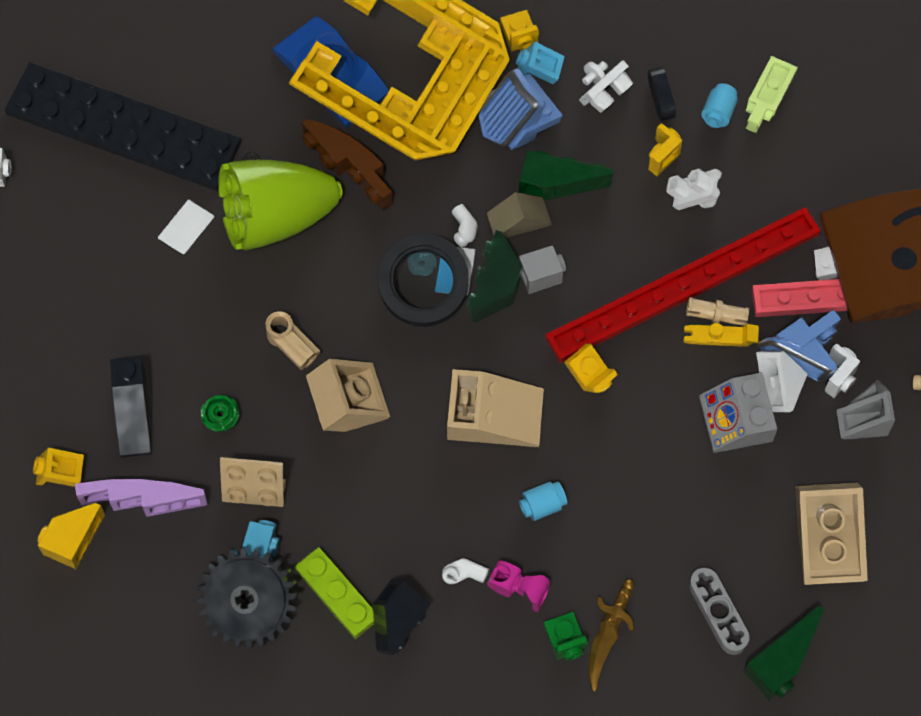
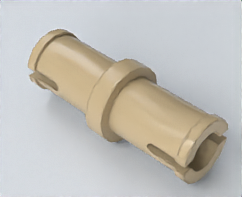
(717, 311)

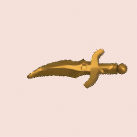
(609, 631)

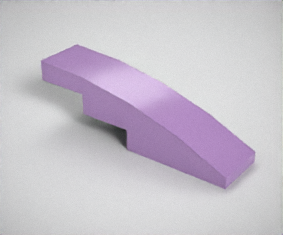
(152, 495)

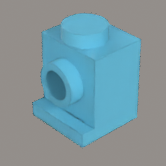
(263, 536)

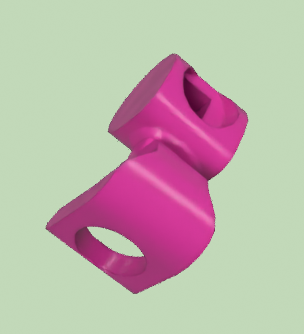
(508, 579)

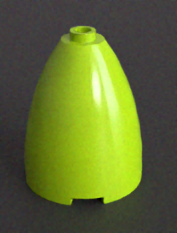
(273, 200)

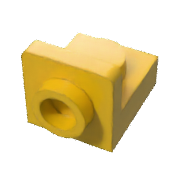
(519, 30)
(666, 150)
(590, 370)
(58, 467)

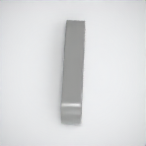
(701, 594)

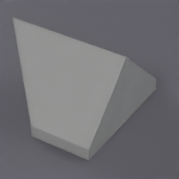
(868, 414)

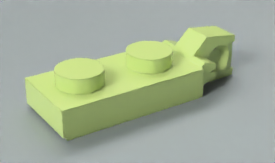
(769, 92)

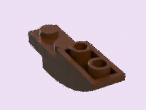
(347, 155)

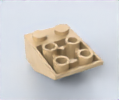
(493, 410)

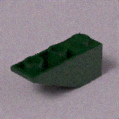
(560, 177)

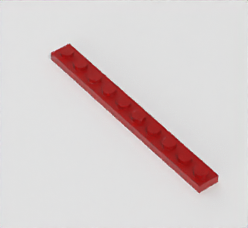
(683, 283)

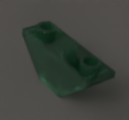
(496, 280)

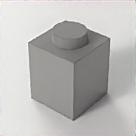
(542, 269)

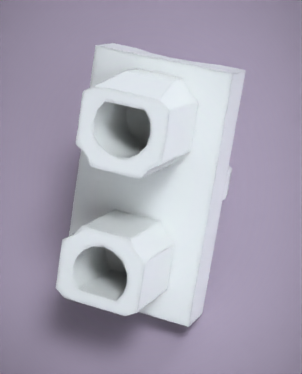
(615, 78)
(696, 189)

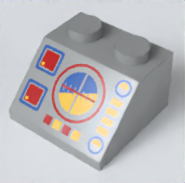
(738, 413)

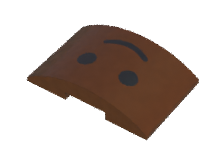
(877, 254)

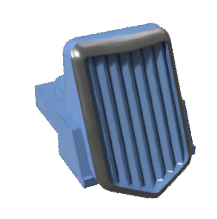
(516, 111)
(806, 345)

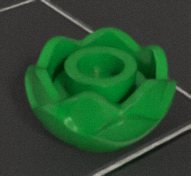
(218, 404)

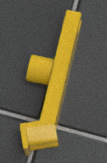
(721, 335)

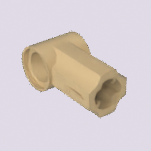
(292, 341)

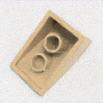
(831, 533)

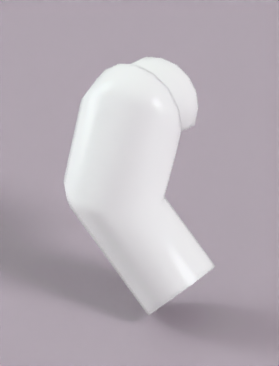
(467, 228)
(462, 570)

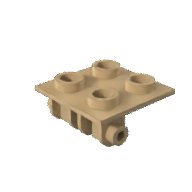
(252, 482)

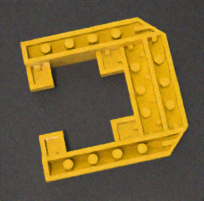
(435, 124)

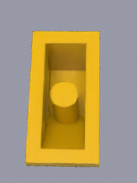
(70, 534)

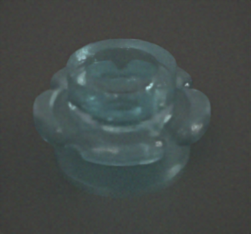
(424, 270)

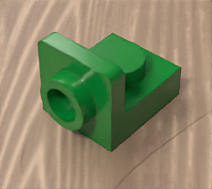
(566, 637)

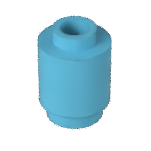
(720, 106)
(543, 500)

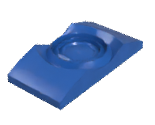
(349, 70)

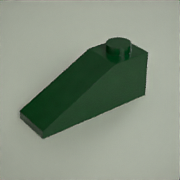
(780, 662)

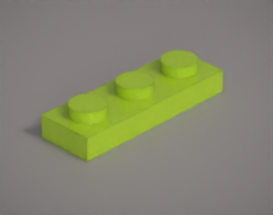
(336, 592)

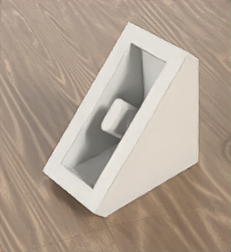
(782, 379)

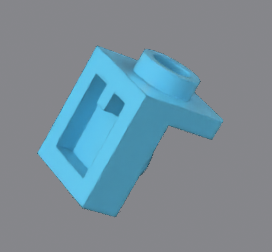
(540, 62)

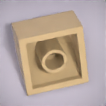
(347, 395)

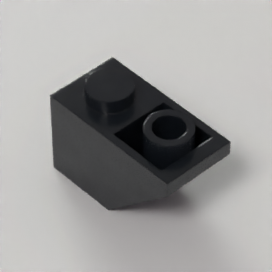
(396, 614)

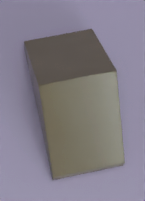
(519, 215)

